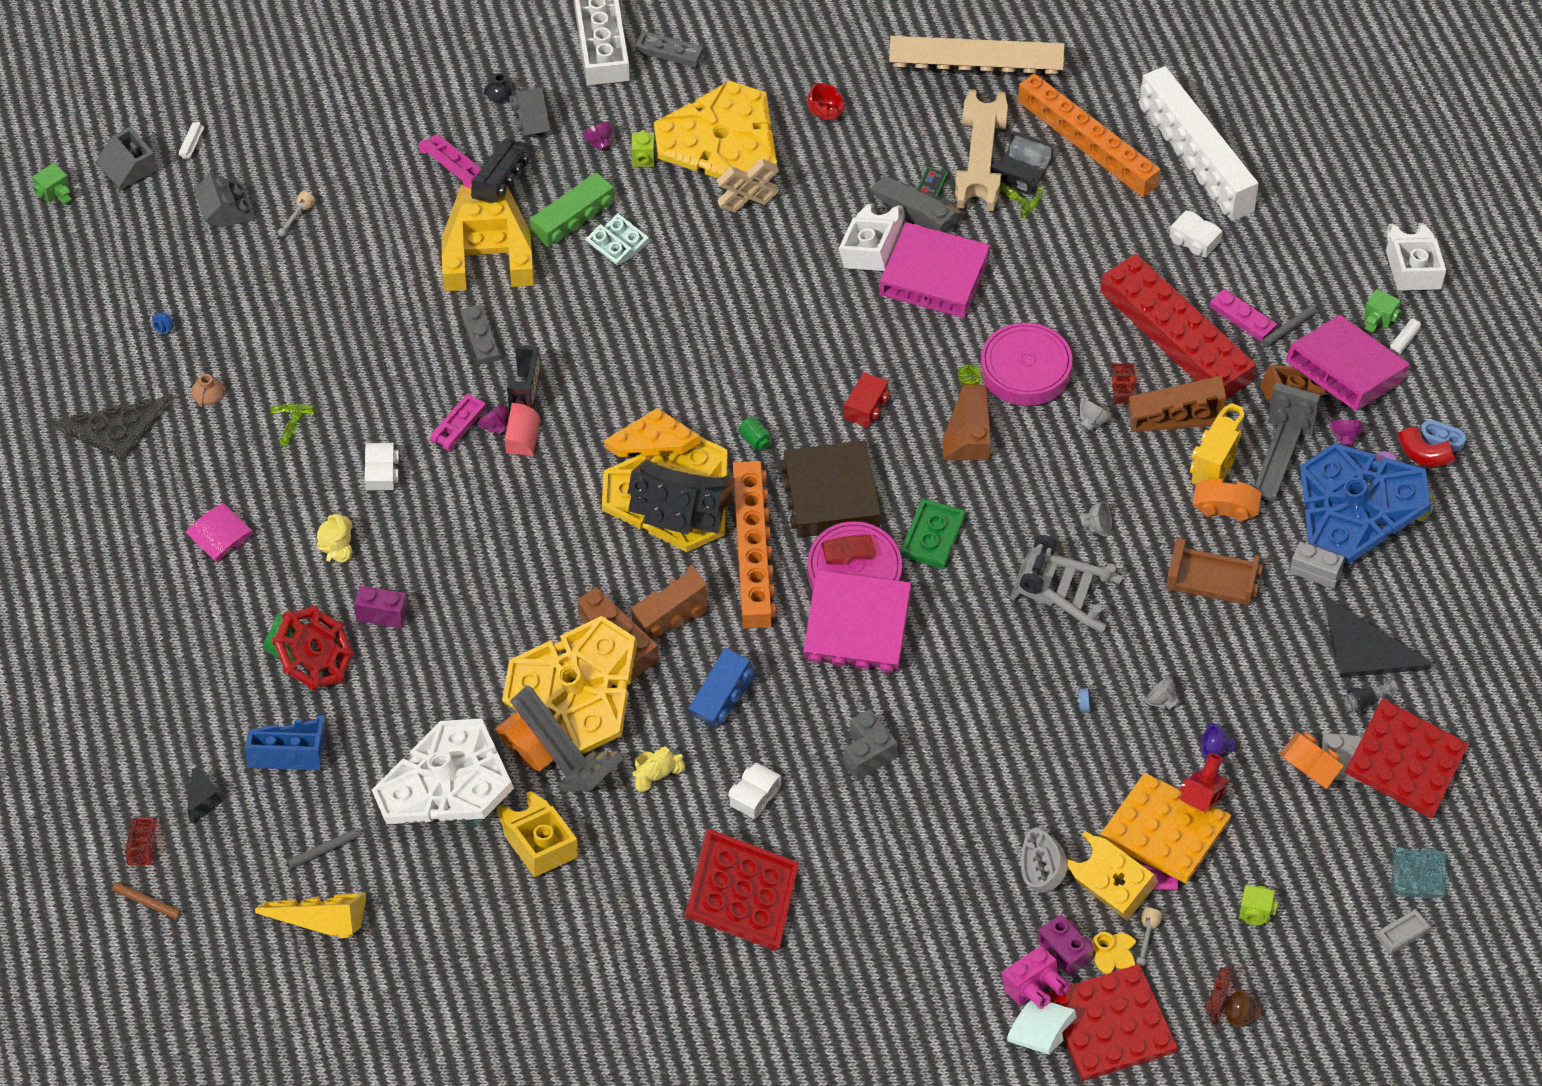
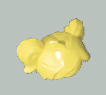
(335, 538)
(655, 767)

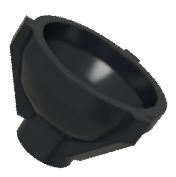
(499, 88)

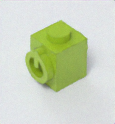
(643, 149)
(1257, 905)

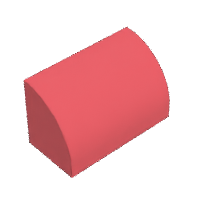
(522, 430)

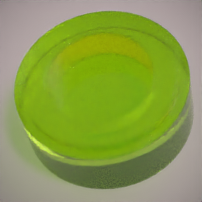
(969, 375)

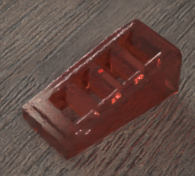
(141, 842)

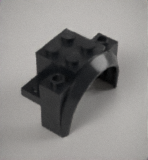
(678, 498)

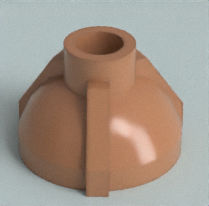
(207, 390)

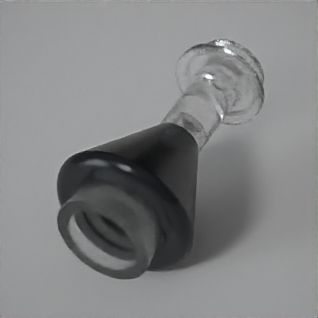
(1360, 698)

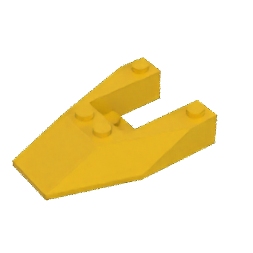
(485, 229)

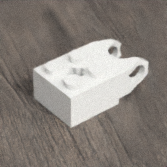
(871, 238)
(1415, 259)

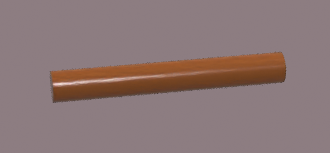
(146, 900)

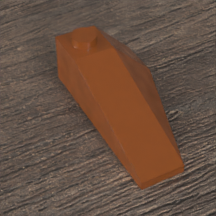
(1291, 377)
(968, 428)

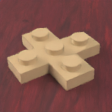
(747, 185)

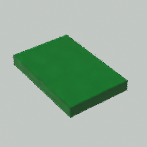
(933, 533)

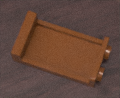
(1213, 575)

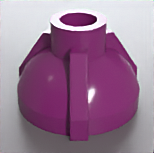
(599, 135)
(495, 420)
(1346, 430)

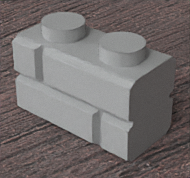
(1317, 564)

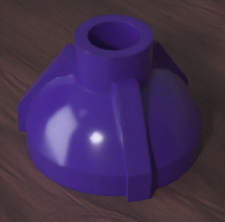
(1216, 741)

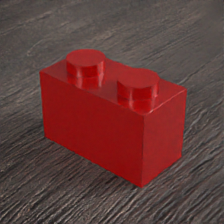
(866, 400)

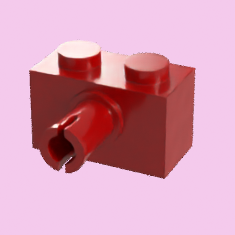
(1205, 787)

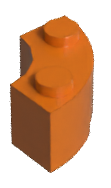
(1227, 499)
(519, 737)
(1311, 759)

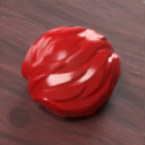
(825, 101)

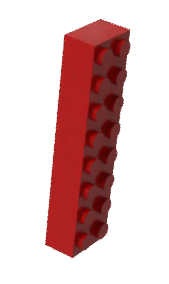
(1176, 325)

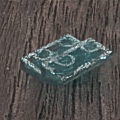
(1418, 873)

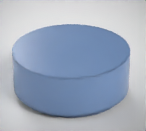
(1084, 700)

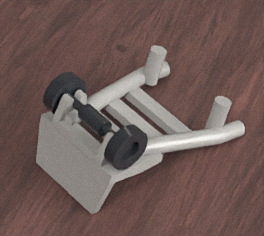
(1038, 587)

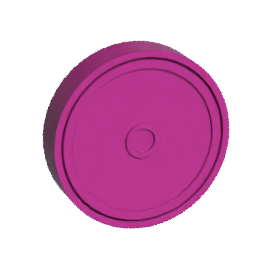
(1026, 364)
(885, 564)

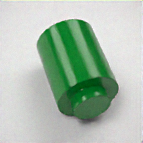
(755, 434)

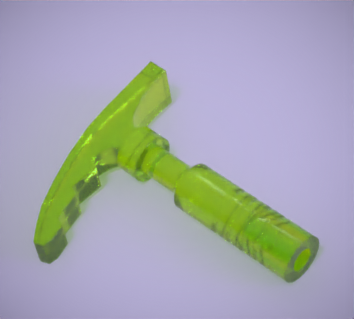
(1028, 205)
(296, 410)

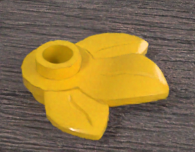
(1116, 954)

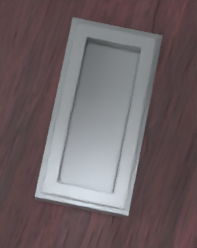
(1403, 931)

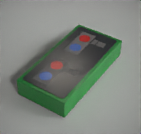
(932, 181)

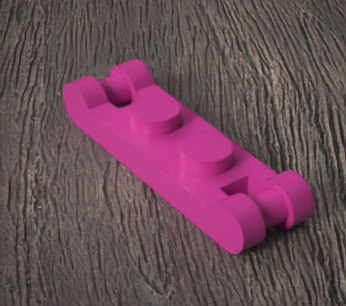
(450, 158)

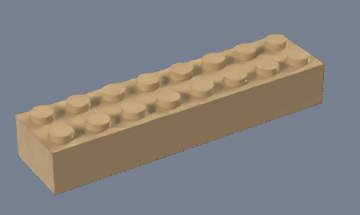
(976, 53)

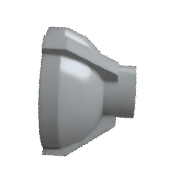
(1092, 415)
(1098, 519)
(1163, 694)

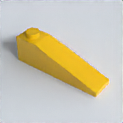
(332, 916)

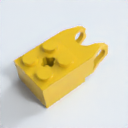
(1218, 447)
(538, 835)
(1107, 868)

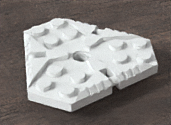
(449, 777)

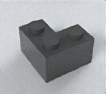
(531, 109)
(871, 747)

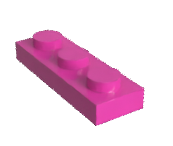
(1242, 315)

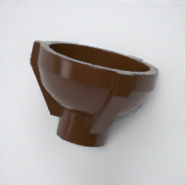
(1241, 1009)

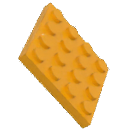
(1163, 829)

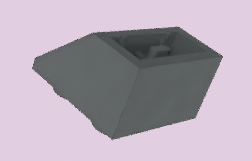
(126, 158)
(223, 201)

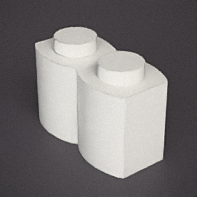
(1195, 234)
(380, 466)
(754, 790)

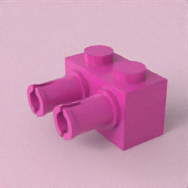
(1031, 976)

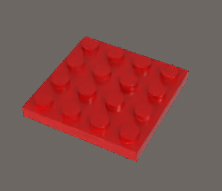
(1406, 758)
(741, 889)
(1114, 1023)

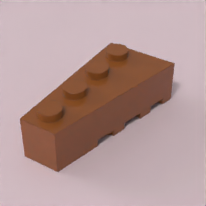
(1177, 406)
(597, 604)

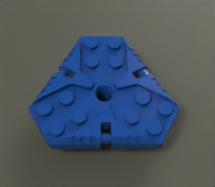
(1352, 501)

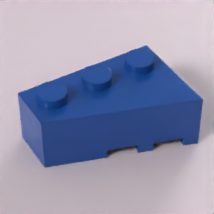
(723, 688)
(287, 746)

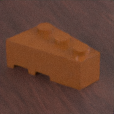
(673, 605)

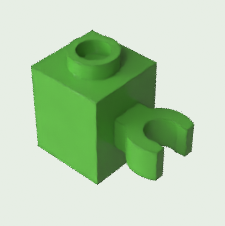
(52, 184)
(1381, 310)

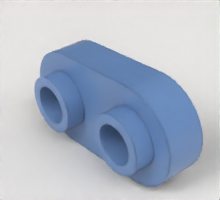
(1441, 433)

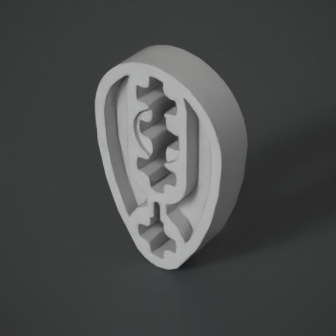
(1042, 847)

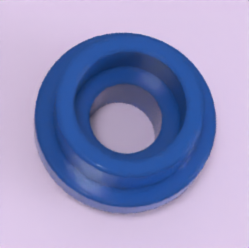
(162, 322)

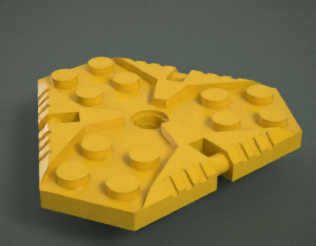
(727, 131)
(703, 460)
(588, 707)

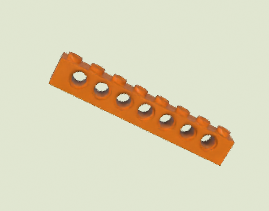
(1089, 135)
(752, 546)

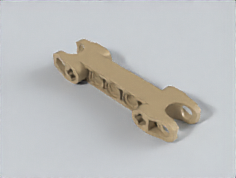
(978, 179)

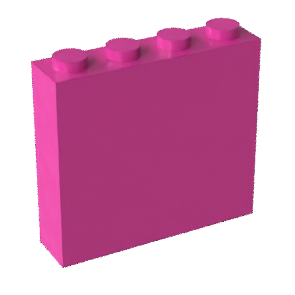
(934, 270)
(1347, 362)
(857, 621)

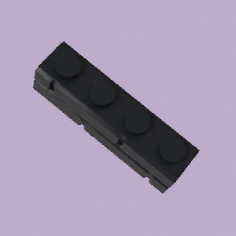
(500, 171)

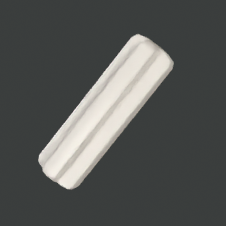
(191, 140)
(1405, 336)

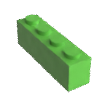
(572, 210)

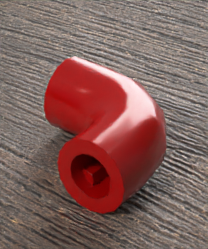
(1422, 452)

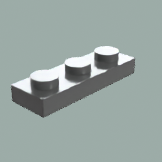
(669, 49)
(480, 334)

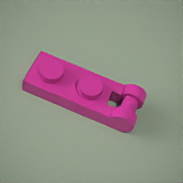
(458, 422)

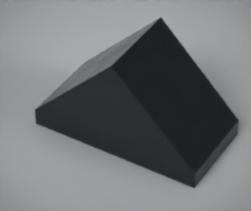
(202, 796)

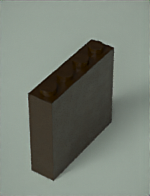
(829, 487)

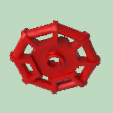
(304, 655)

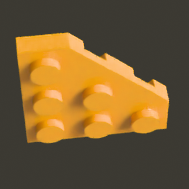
(652, 435)

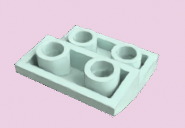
(618, 240)
(1041, 1027)

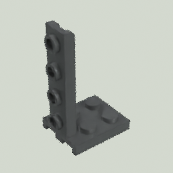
(1293, 413)
(580, 771)

